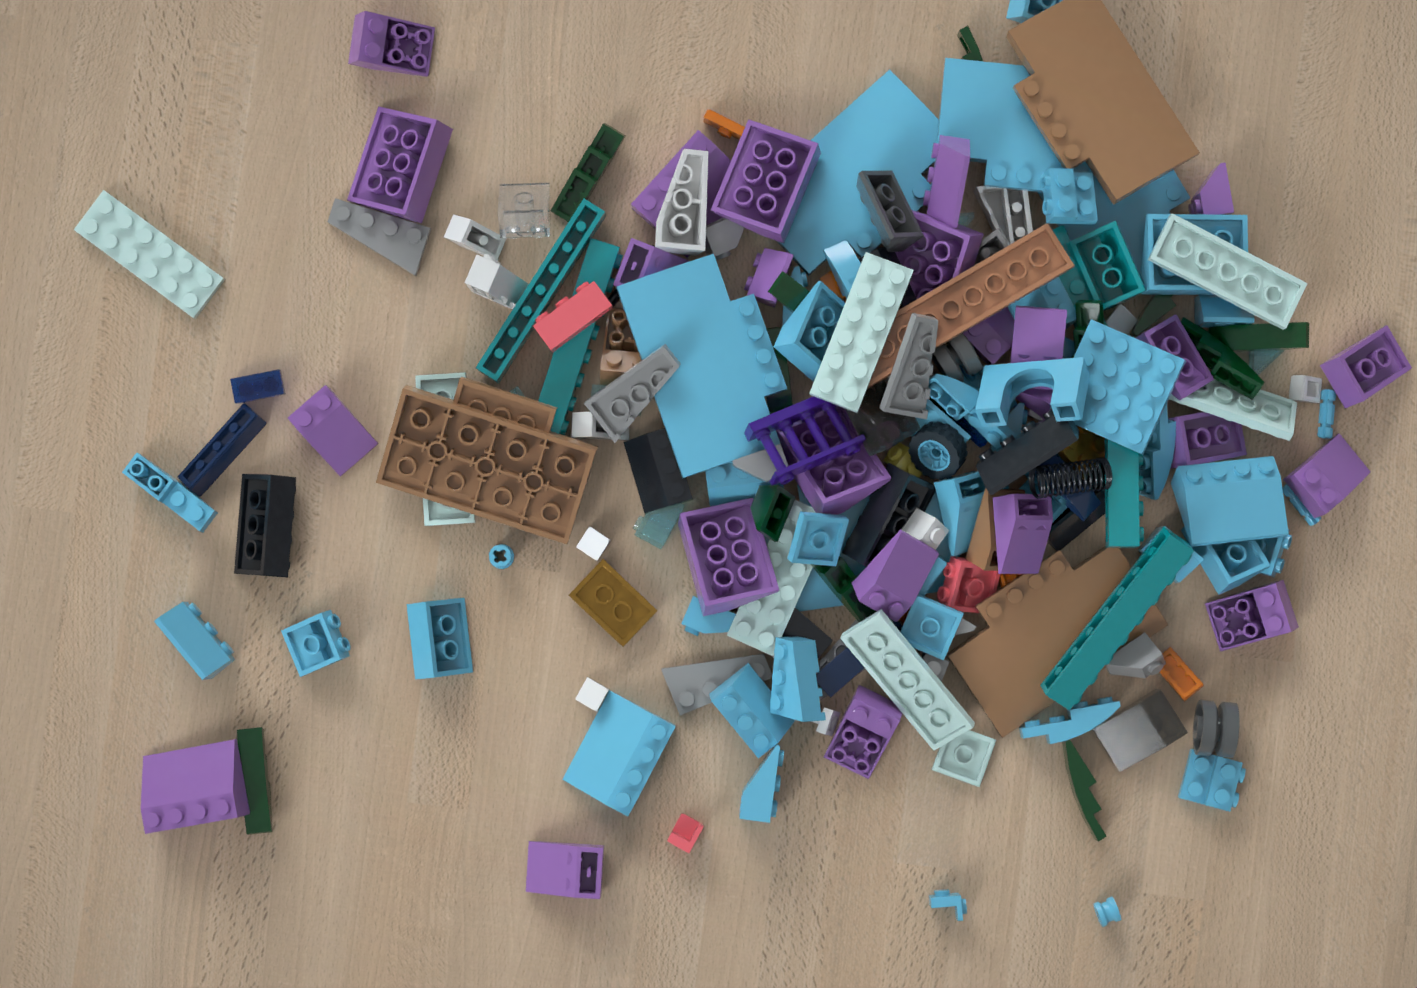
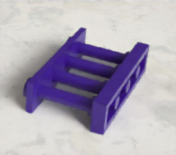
(784, 420)

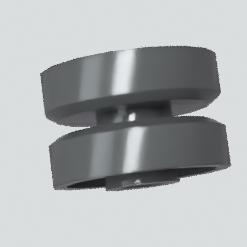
(956, 353)
(1216, 728)

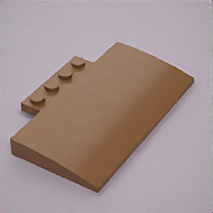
(1097, 98)
(488, 457)
(1032, 628)

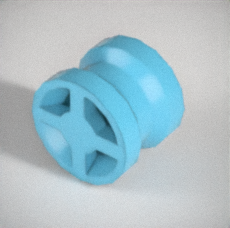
(1107, 911)

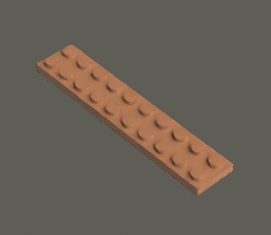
(981, 292)

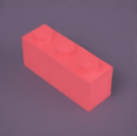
(572, 315)

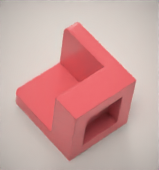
(685, 833)

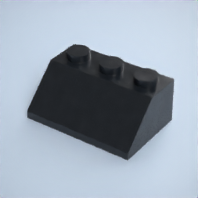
(656, 471)

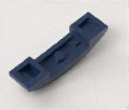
(1082, 503)

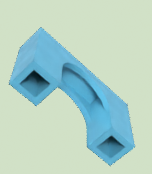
(1005, 381)

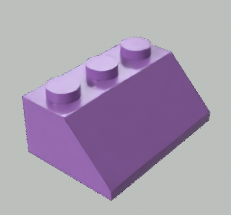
(947, 179)

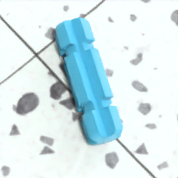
(1326, 414)
(1299, 506)

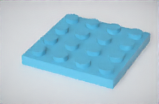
(1125, 385)

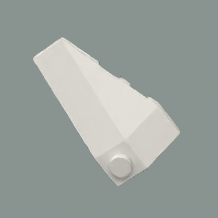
(683, 212)

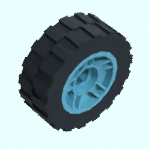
(938, 450)

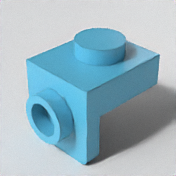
(944, 898)

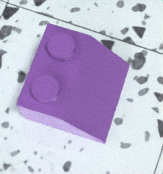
(1213, 195)
(769, 267)

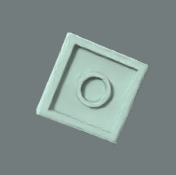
(965, 757)

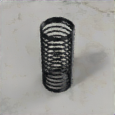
(1097, 471)

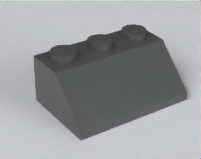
(888, 209)

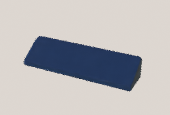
(222, 450)
(841, 670)

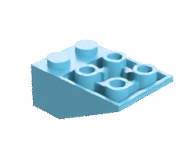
(959, 506)
(758, 793)

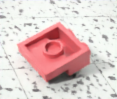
(966, 585)

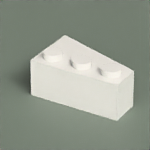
(1006, 210)
(495, 281)

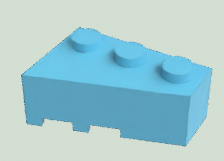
(795, 680)

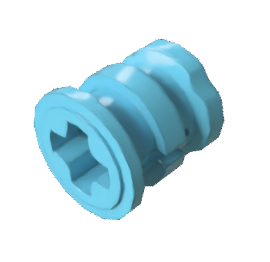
(509, 555)

